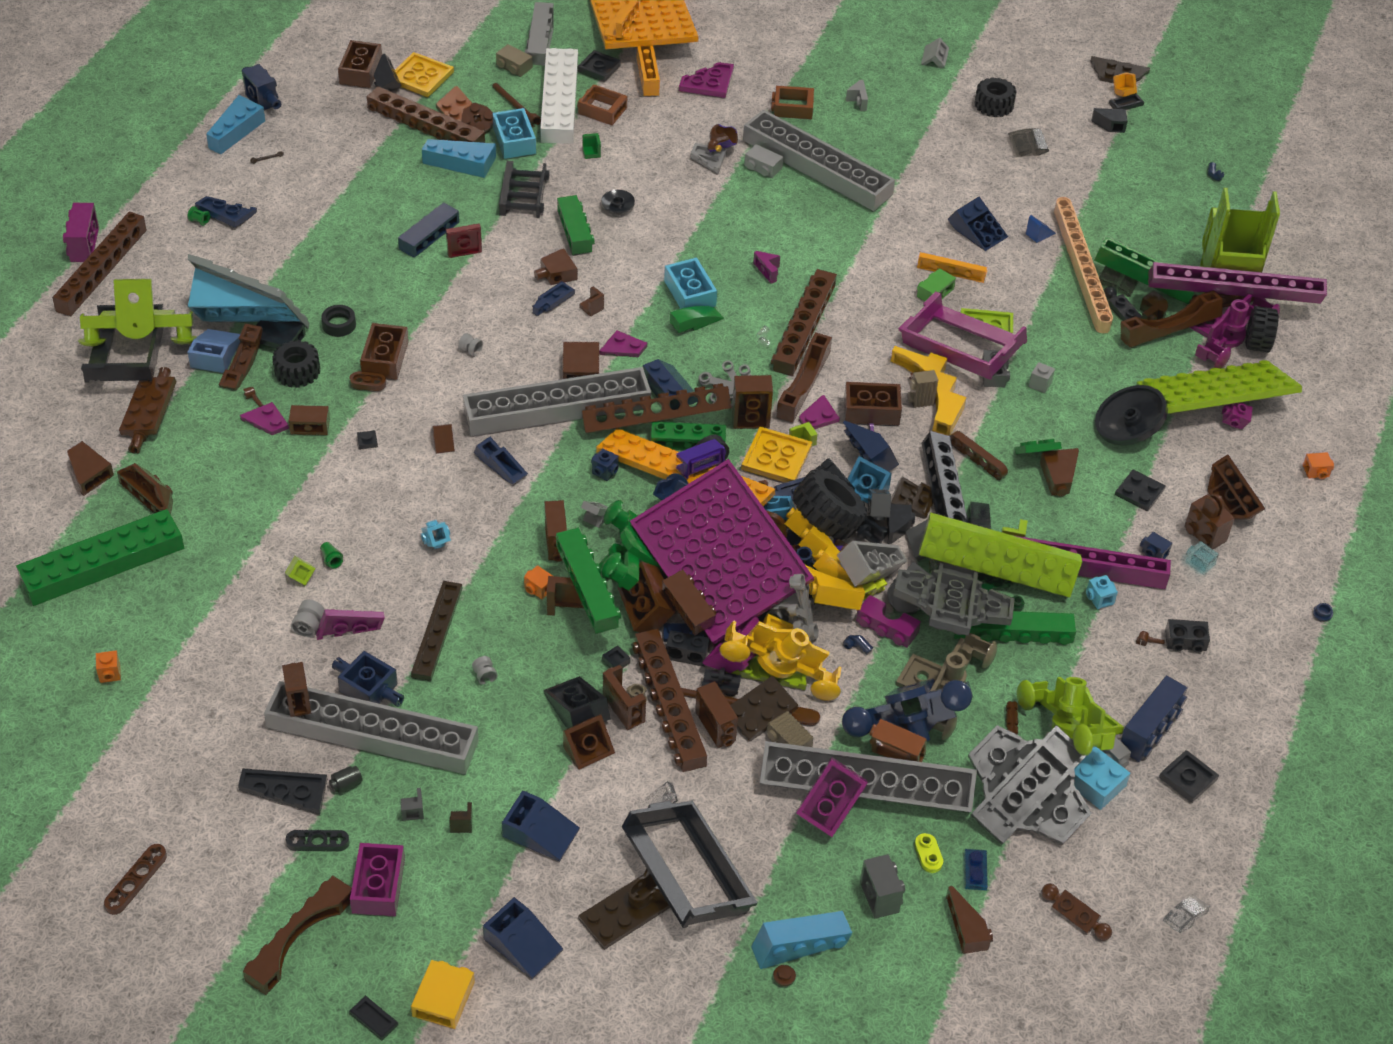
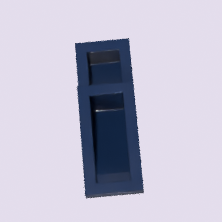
(500, 460)

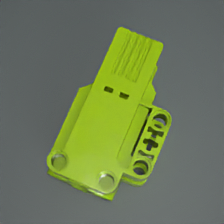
(1239, 237)

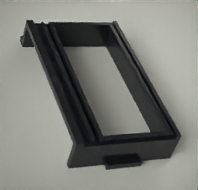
(101, 370)
(708, 846)

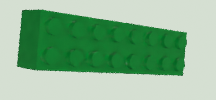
(100, 557)

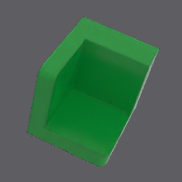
(591, 145)

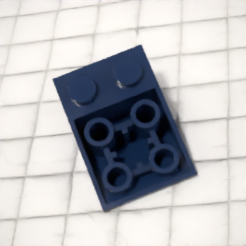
(978, 224)
(871, 446)
(539, 826)
(521, 938)

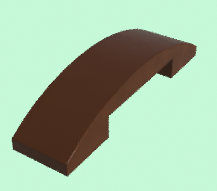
(244, 357)

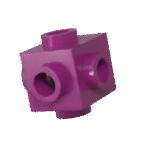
(1237, 415)

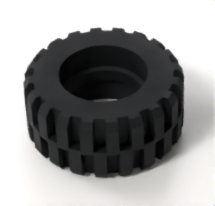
(829, 504)

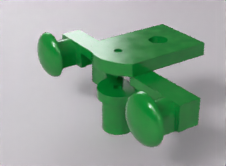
(623, 558)

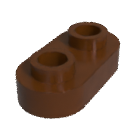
(367, 381)

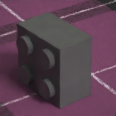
(882, 886)

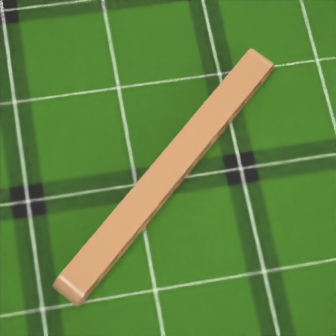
(1083, 265)

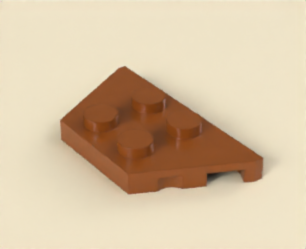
(454, 104)

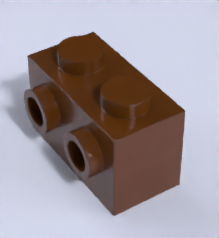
(311, 418)

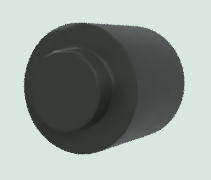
(345, 779)

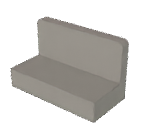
(937, 52)

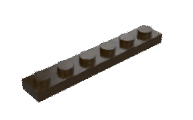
(436, 631)

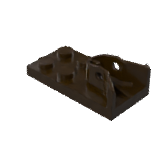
(624, 911)

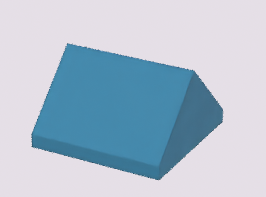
(868, 476)

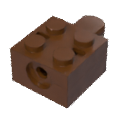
(1209, 521)

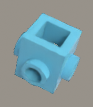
(442, 534)
(1101, 592)

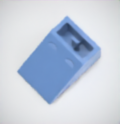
(213, 350)

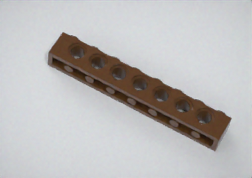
(422, 117)
(99, 264)
(804, 322)
(721, 402)
(670, 701)

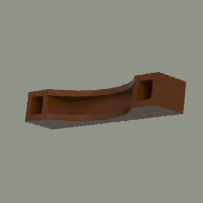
(1201, 309)
(814, 360)
(327, 902)

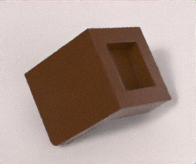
(594, 303)

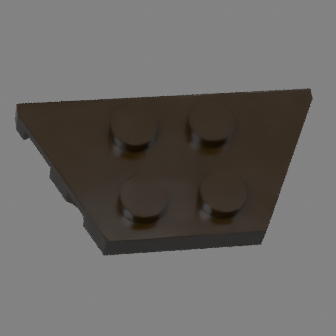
(1108, 69)

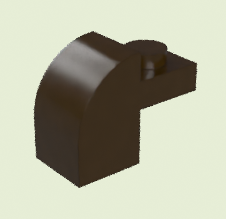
(1153, 306)

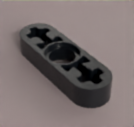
(312, 834)

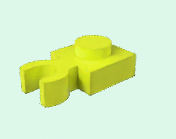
(872, 588)

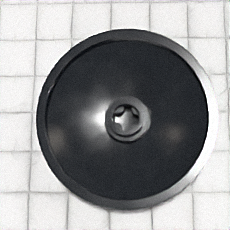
(1131, 415)

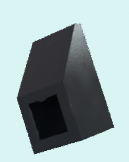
(1110, 119)

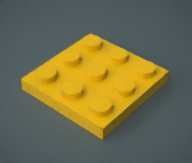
(422, 74)
(776, 455)

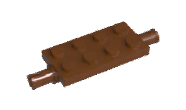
(147, 408)

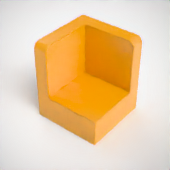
(1125, 84)

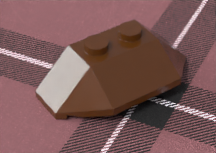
(146, 488)
(1233, 489)

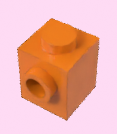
(1318, 465)
(536, 582)
(108, 666)

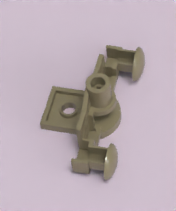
(952, 669)

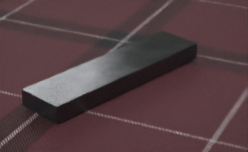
(980, 514)

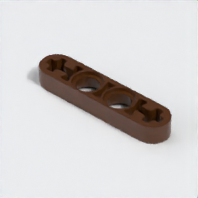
(992, 465)
(132, 877)

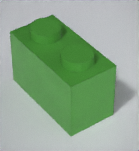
(938, 281)

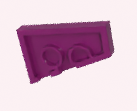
(343, 621)

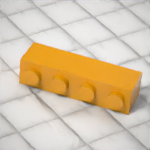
(648, 70)

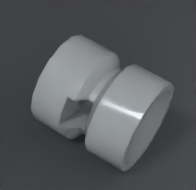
(307, 618)

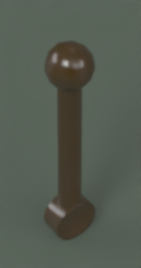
(253, 160)

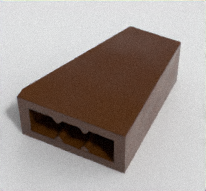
(88, 467)
(1059, 469)
(296, 689)

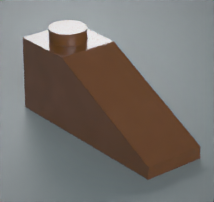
(969, 924)

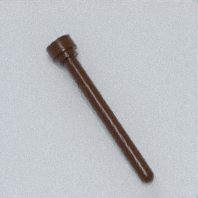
(533, 117)

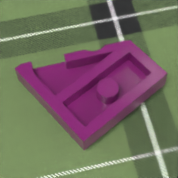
(623, 345)
(819, 414)
(266, 418)

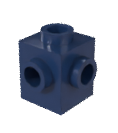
(604, 464)

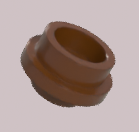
(784, 975)

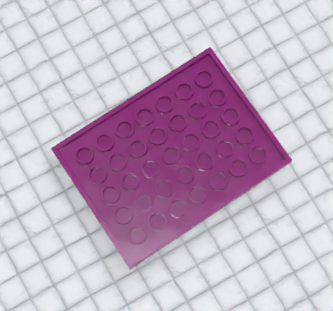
(725, 544)

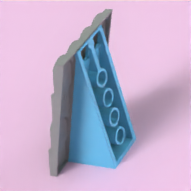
(226, 296)

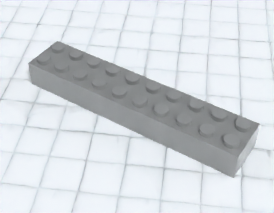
(820, 160)
(551, 400)
(377, 729)
(886, 777)

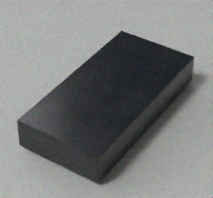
(1127, 102)
(373, 1018)

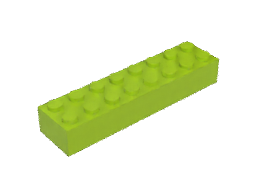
(1000, 555)

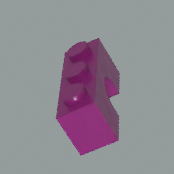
(900, 630)

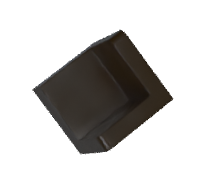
(461, 820)

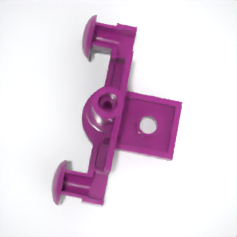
(1227, 330)

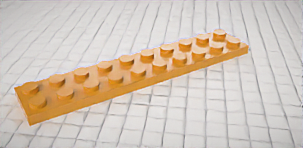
(662, 460)

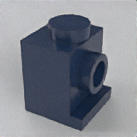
(1156, 546)

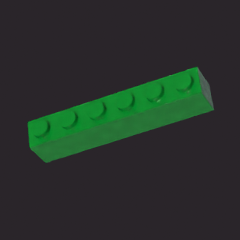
(1134, 265)
(587, 580)
(1029, 627)

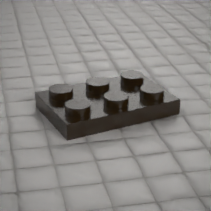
(762, 706)

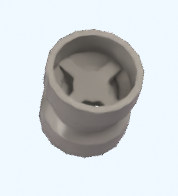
(469, 344)
(483, 668)

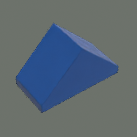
(1038, 230)

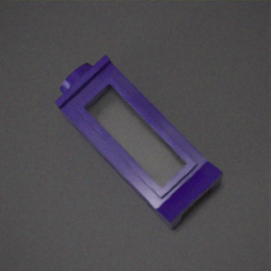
(700, 457)

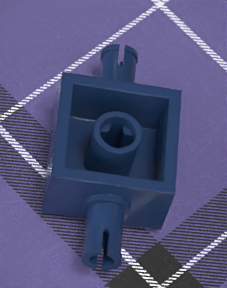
(260, 87)
(368, 679)

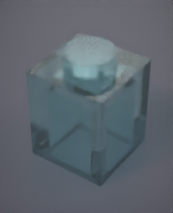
(1201, 557)

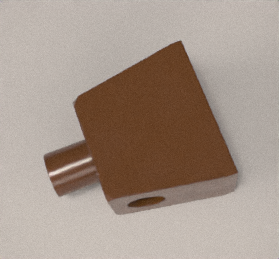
(557, 268)

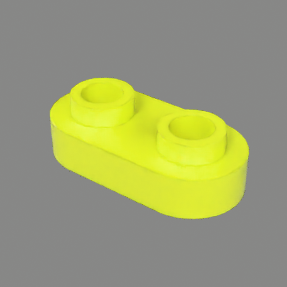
(927, 852)

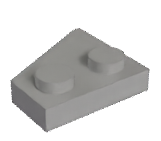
(709, 159)

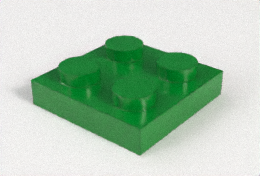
(1032, 446)

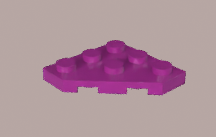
(709, 81)

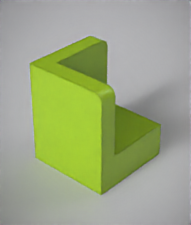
(804, 431)
(1021, 531)
(300, 570)

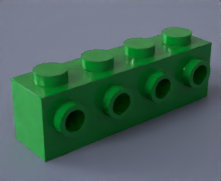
(574, 224)
(684, 435)

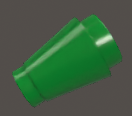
(332, 557)

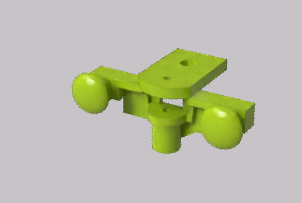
(135, 318)
(1073, 712)

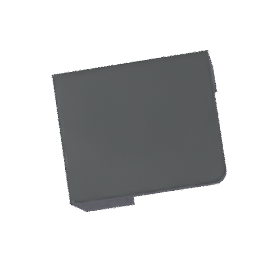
(412, 807)

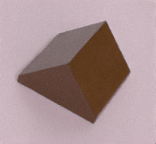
(588, 742)

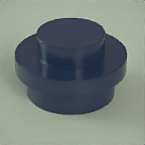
(1323, 612)

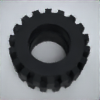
(995, 97)
(1262, 329)
(296, 363)

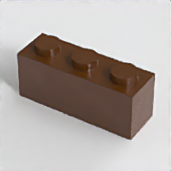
(689, 601)

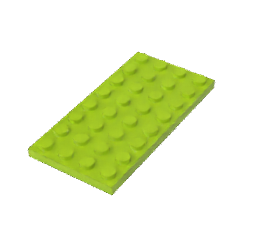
(1223, 386)

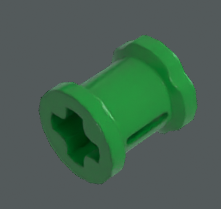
(198, 216)

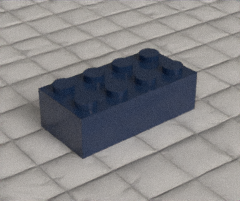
(1154, 718)

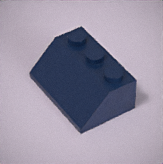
(665, 378)

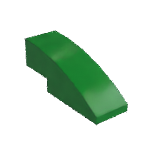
(694, 317)

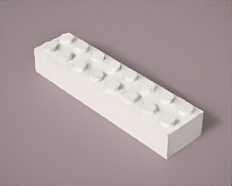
(559, 96)

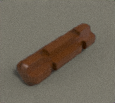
(1012, 717)

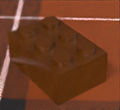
(359, 64)
(385, 350)
(752, 401)
(872, 403)
(646, 601)

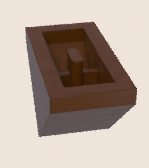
(443, 438)

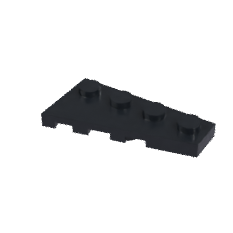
(289, 788)

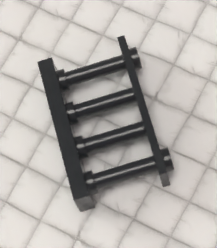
(509, 183)

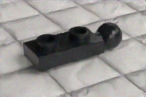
(1120, 304)

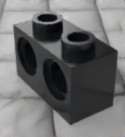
(1187, 635)
(687, 648)

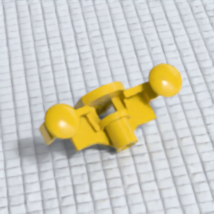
(782, 653)

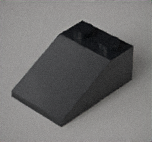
(577, 702)

